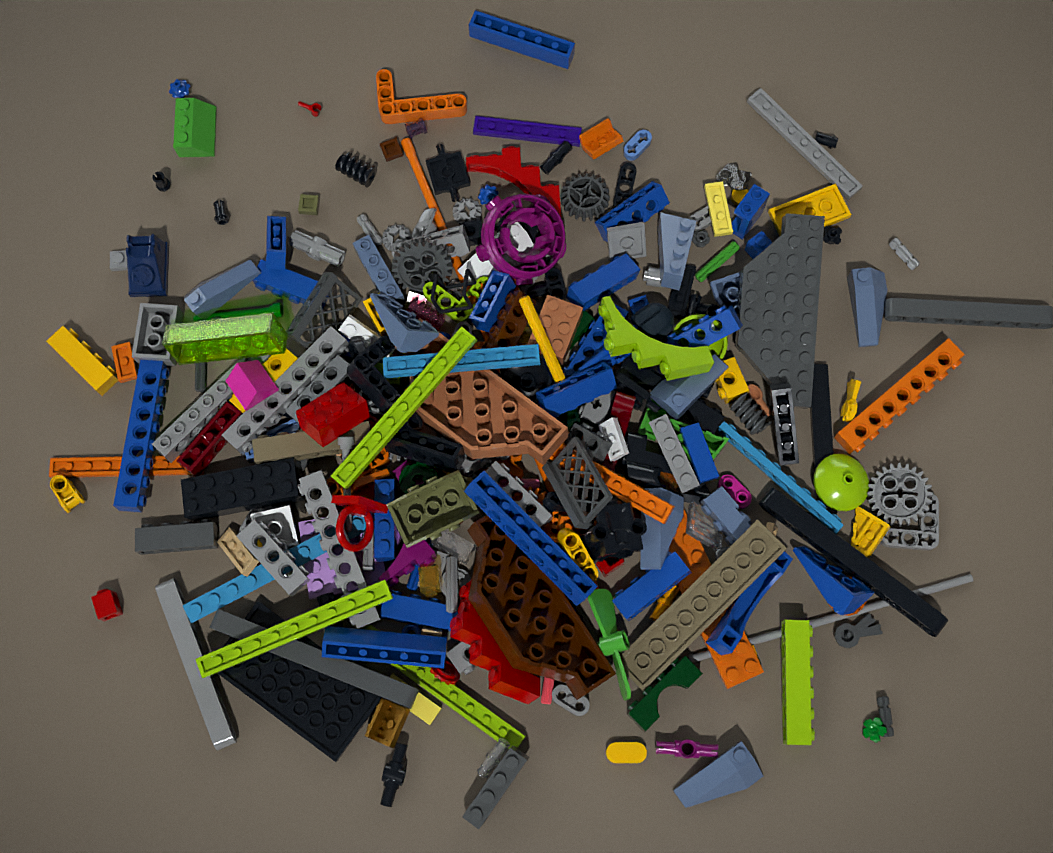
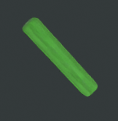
(717, 261)

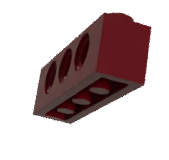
(209, 441)

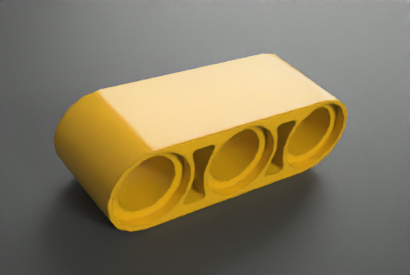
(575, 546)

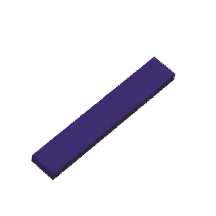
(526, 131)

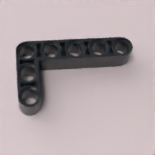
(380, 385)

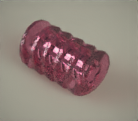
(426, 314)

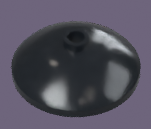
(519, 377)

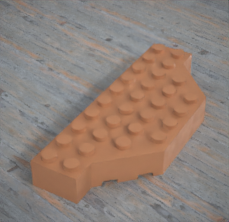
(488, 414)

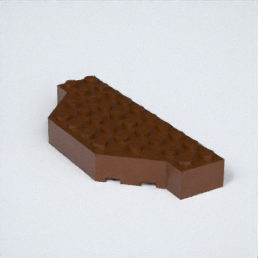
(531, 615)

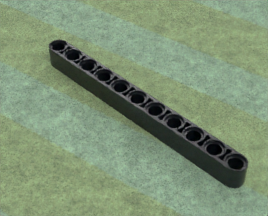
(853, 562)

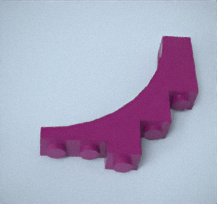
(408, 557)

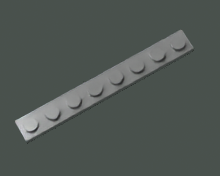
(804, 143)

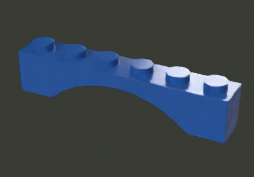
(731, 626)

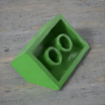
(194, 128)

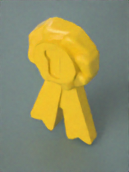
(850, 406)

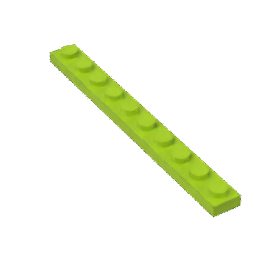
(404, 408)
(294, 629)
(460, 702)

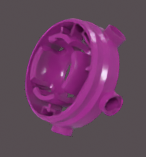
(546, 244)

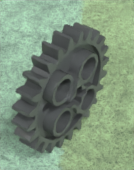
(422, 266)

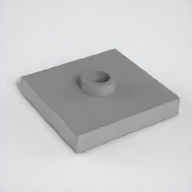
(628, 240)

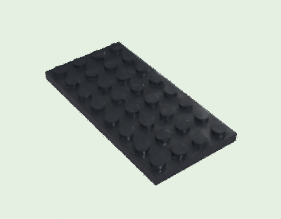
(305, 700)

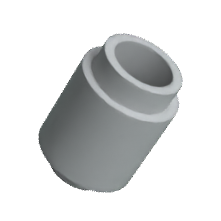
(652, 277)

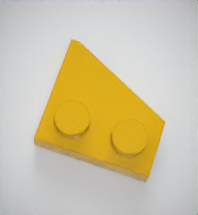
(867, 532)

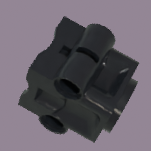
(614, 532)

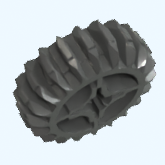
(573, 190)

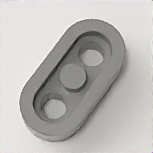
(569, 701)

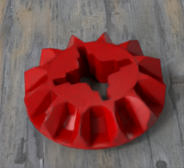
(448, 674)

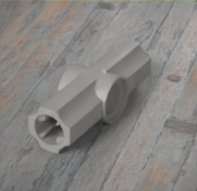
(317, 248)

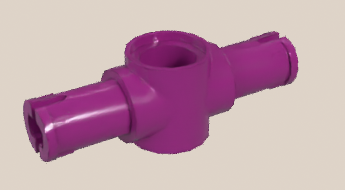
(675, 748)

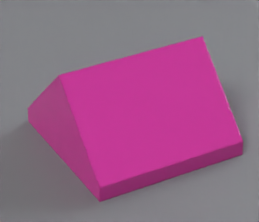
(250, 383)

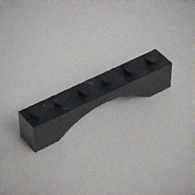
(647, 378)

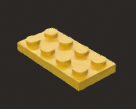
(824, 202)

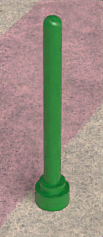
(276, 308)

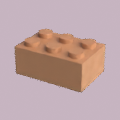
(560, 324)

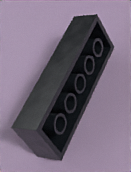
(241, 489)

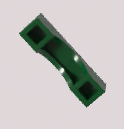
(682, 674)

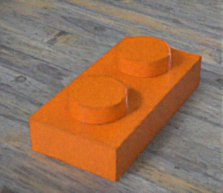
(124, 363)

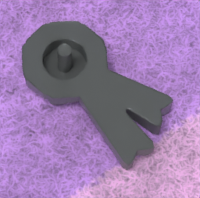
(848, 635)

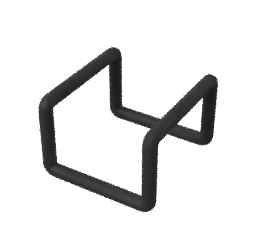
(464, 285)

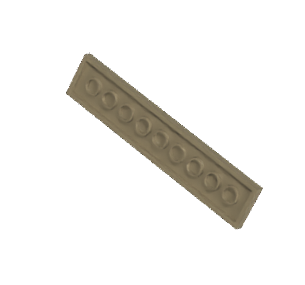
(701, 604)

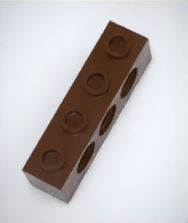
(515, 324)

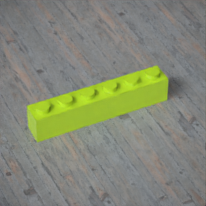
(796, 682)

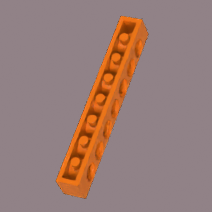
(946, 351)

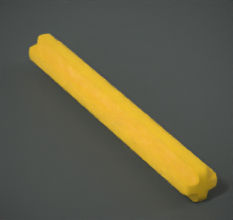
(541, 338)

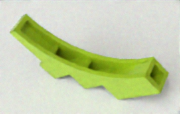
(673, 360)

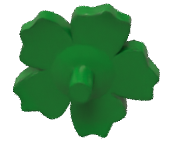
(874, 729)

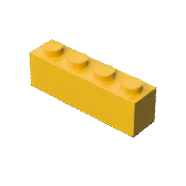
(82, 360)

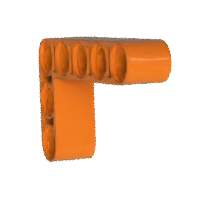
(415, 104)

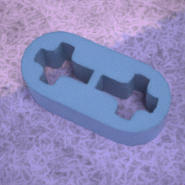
(640, 147)

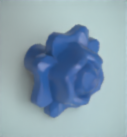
(179, 88)
(487, 194)

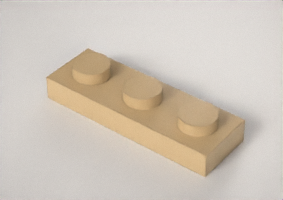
(237, 552)

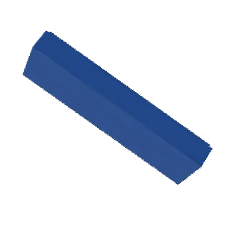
(699, 453)

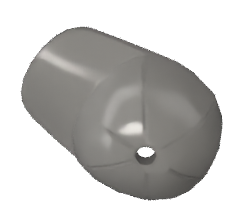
(425, 224)

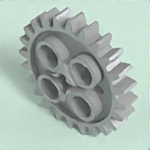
(900, 511)

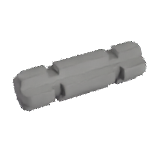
(369, 229)
(904, 253)

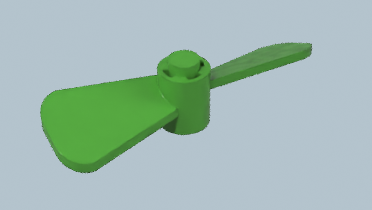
(612, 640)

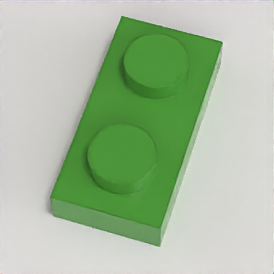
(645, 427)

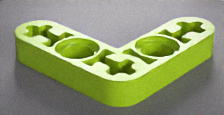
(453, 315)

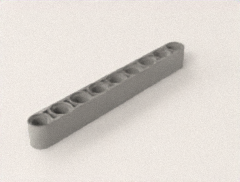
(190, 648)

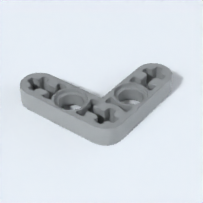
(923, 530)

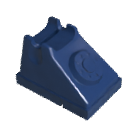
(147, 266)

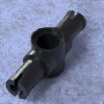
(394, 774)

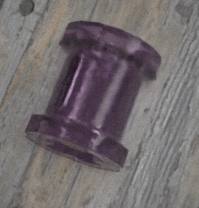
(415, 128)

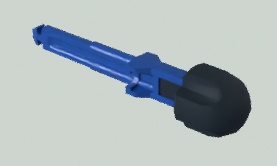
(652, 320)

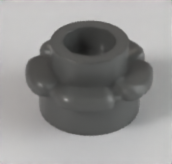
(700, 242)

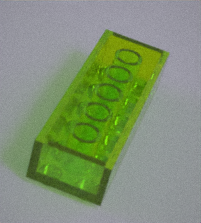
(225, 338)

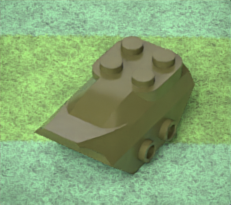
(432, 508)

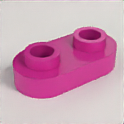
(735, 490)

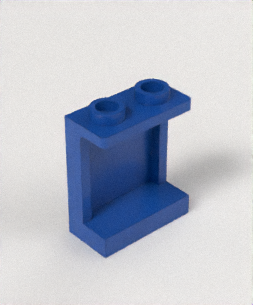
(749, 210)

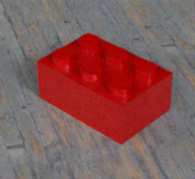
(333, 414)

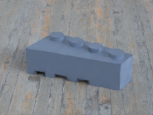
(674, 246)
(725, 514)

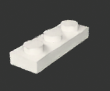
(355, 329)

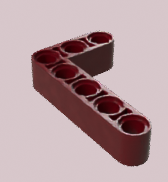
(622, 410)

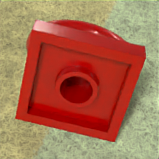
(359, 507)

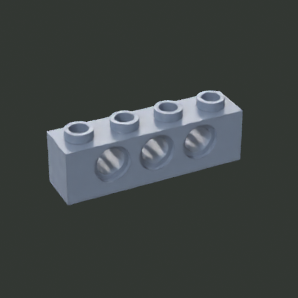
(377, 269)

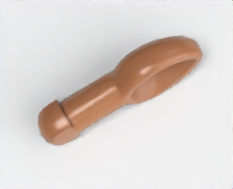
(757, 395)

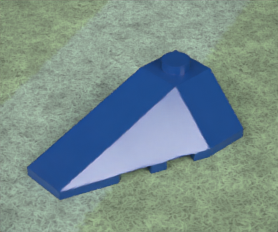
(838, 590)

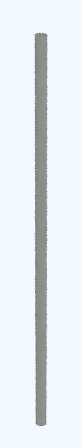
(836, 617)

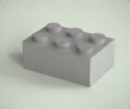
(150, 332)

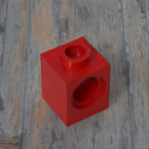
(106, 605)

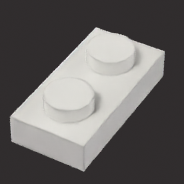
(613, 431)

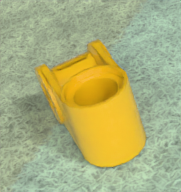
(67, 496)

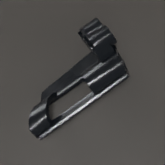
(645, 467)

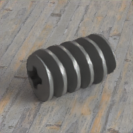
(750, 415)

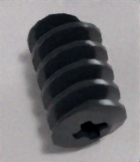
(356, 170)

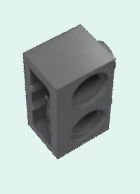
(590, 440)

